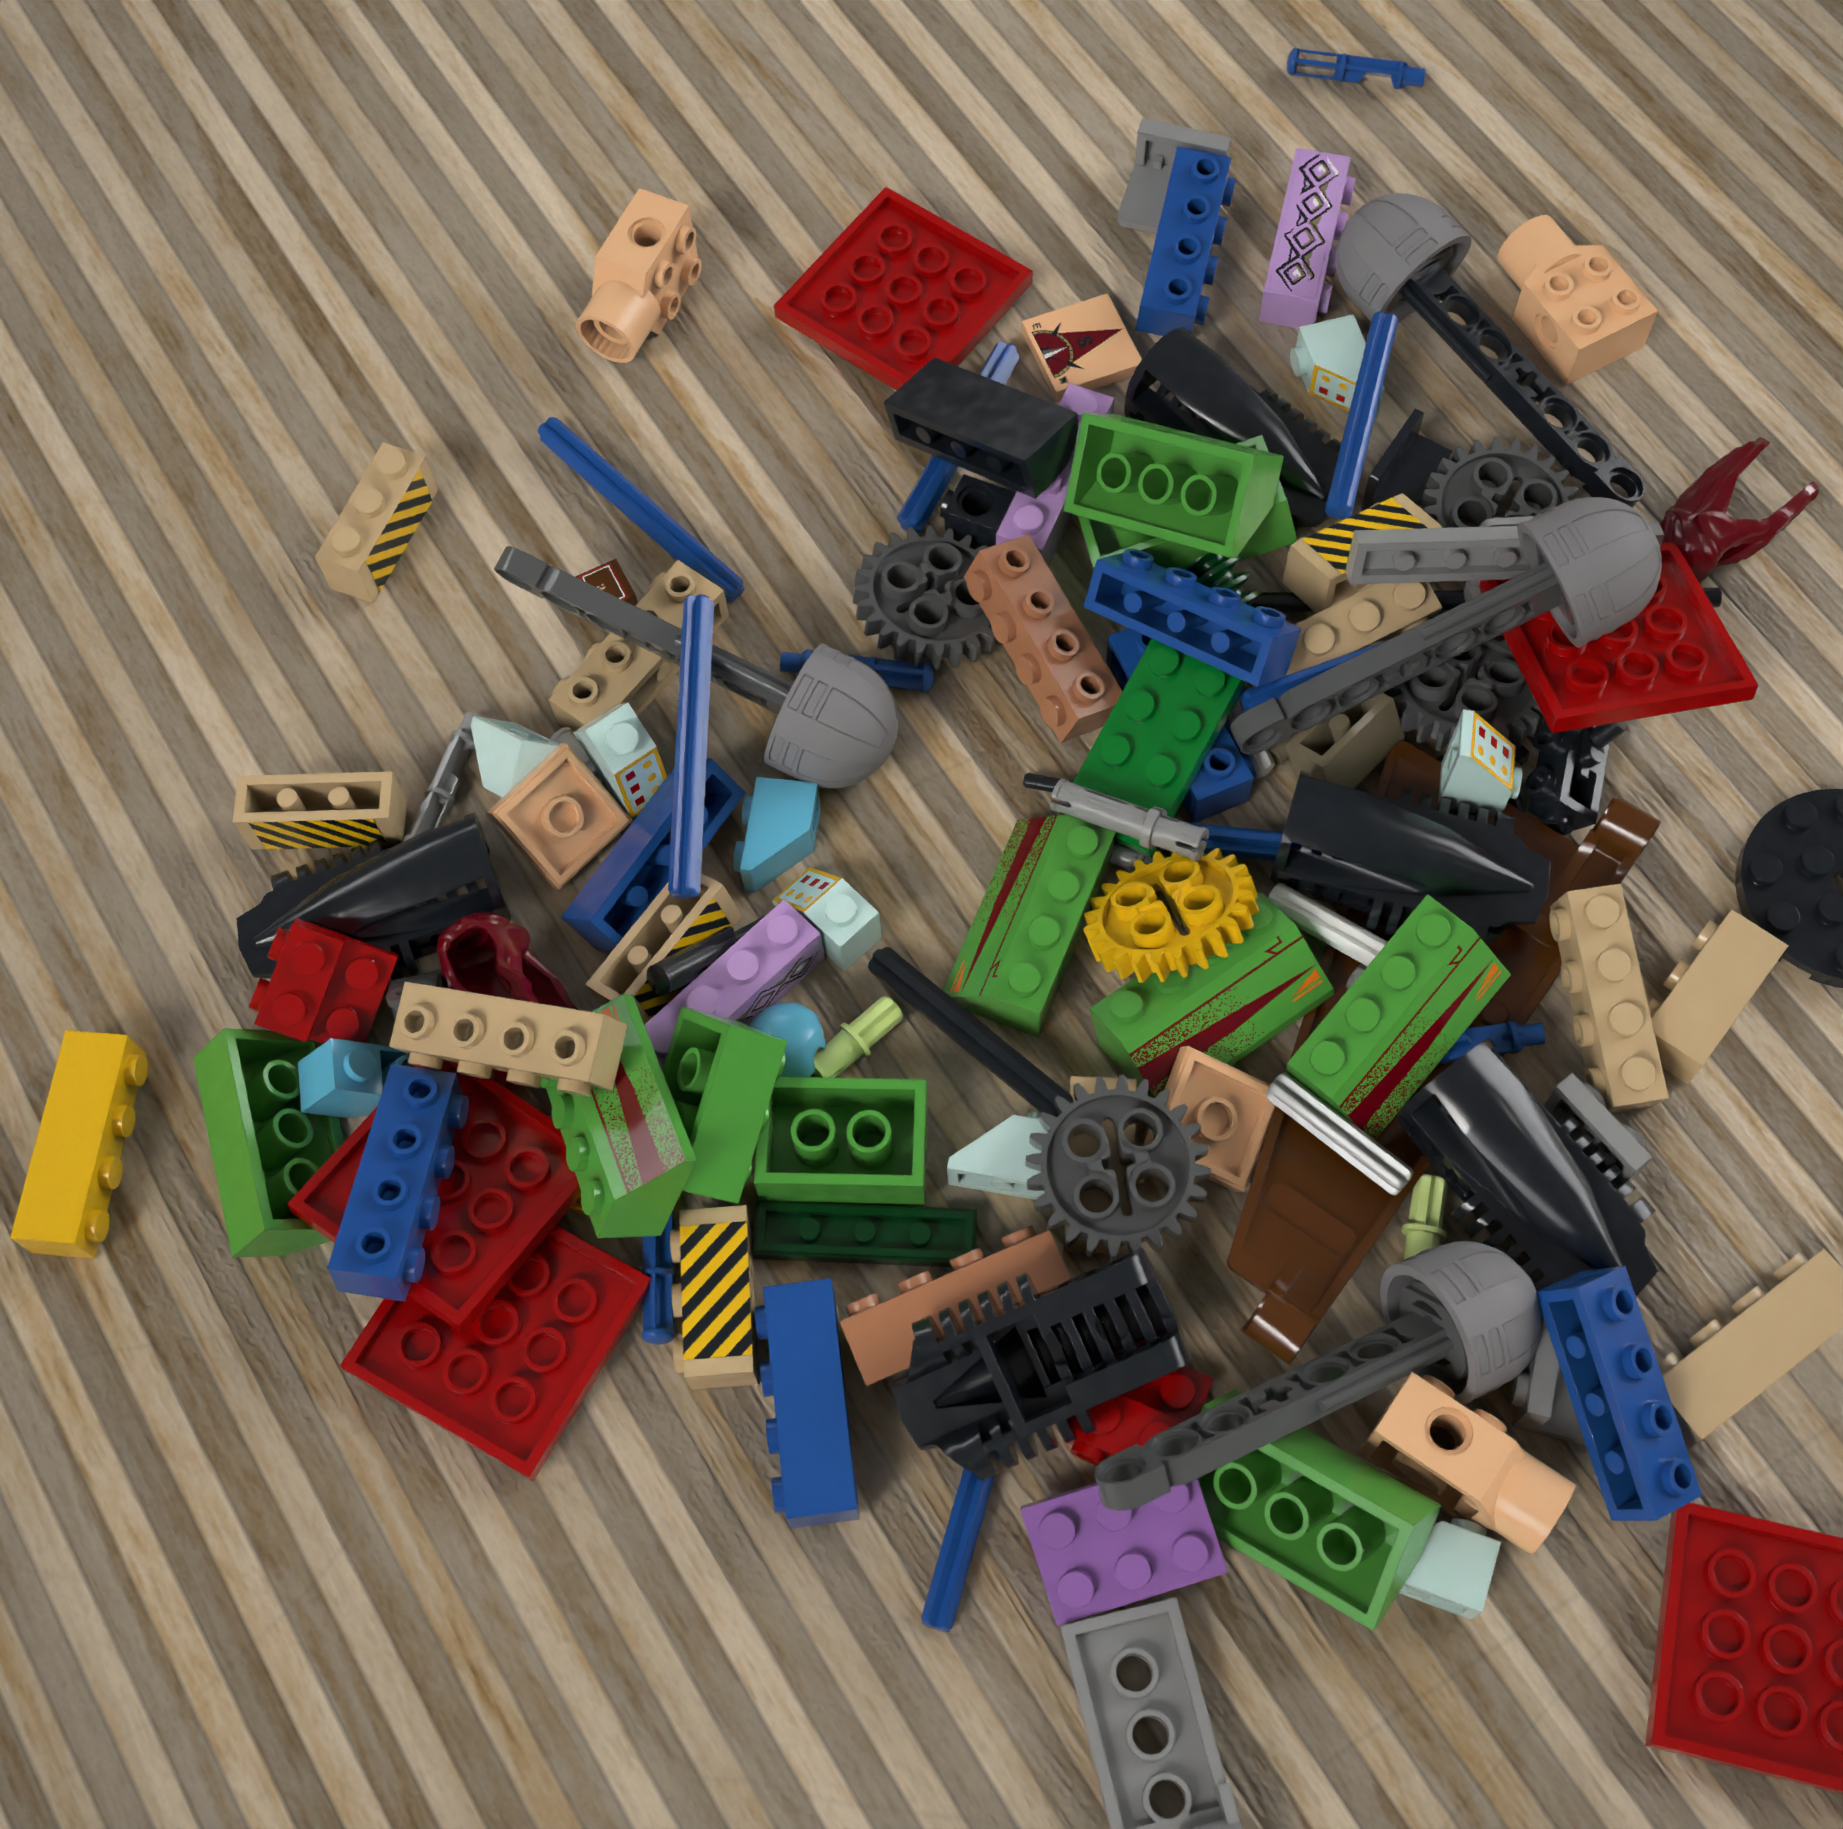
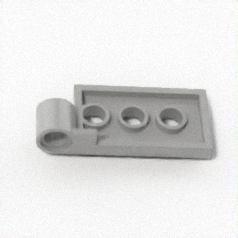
(1172, 1697)

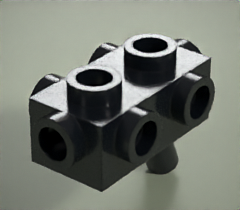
(1570, 775)

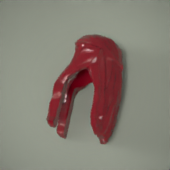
(1701, 519)
(493, 958)

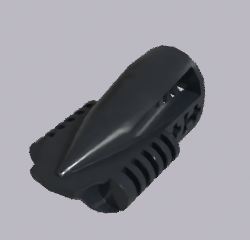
(1234, 413)
(1406, 851)
(379, 896)
(1526, 1174)
(1036, 1362)

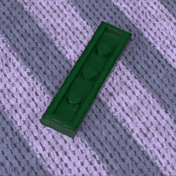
(862, 1233)

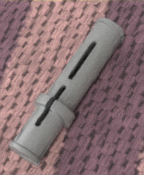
(1148, 826)

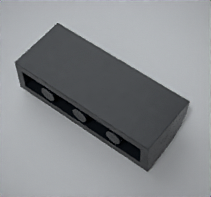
(984, 426)

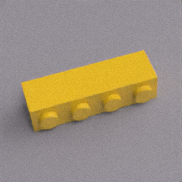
(80, 1145)

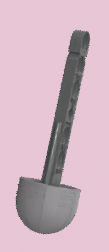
(1587, 564)
(830, 722)
(1447, 1315)

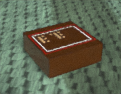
(612, 580)

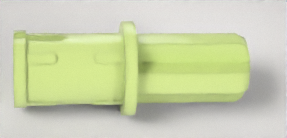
(857, 1038)
(1426, 1215)

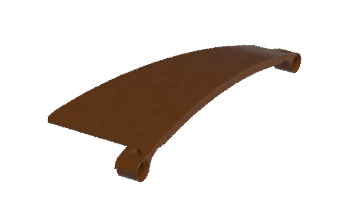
(1307, 1206)

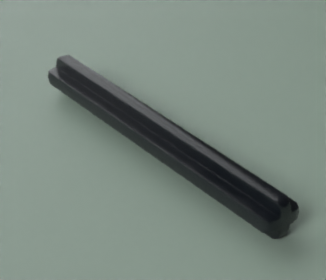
(967, 1031)

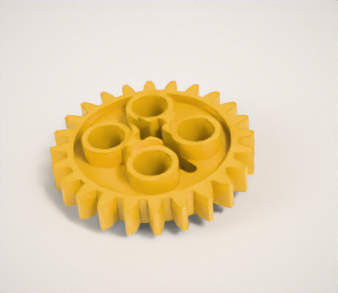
(1135, 930)

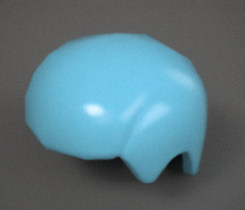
(801, 1030)

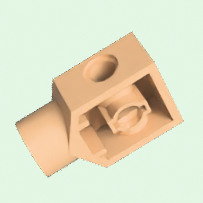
(640, 276)
(1573, 300)
(1478, 1475)

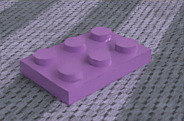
(1113, 1557)

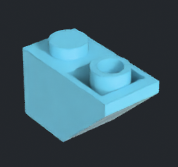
(780, 829)
(345, 1077)

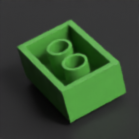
(722, 1090)
(844, 1142)

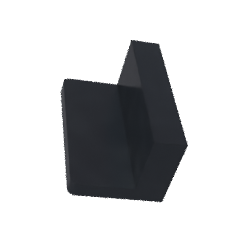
(1405, 465)

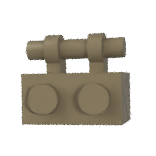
(1346, 745)

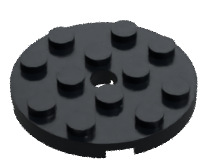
(1788, 881)

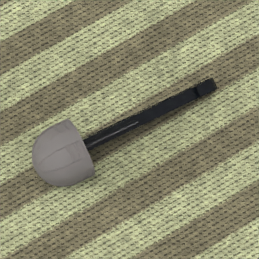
(1400, 261)

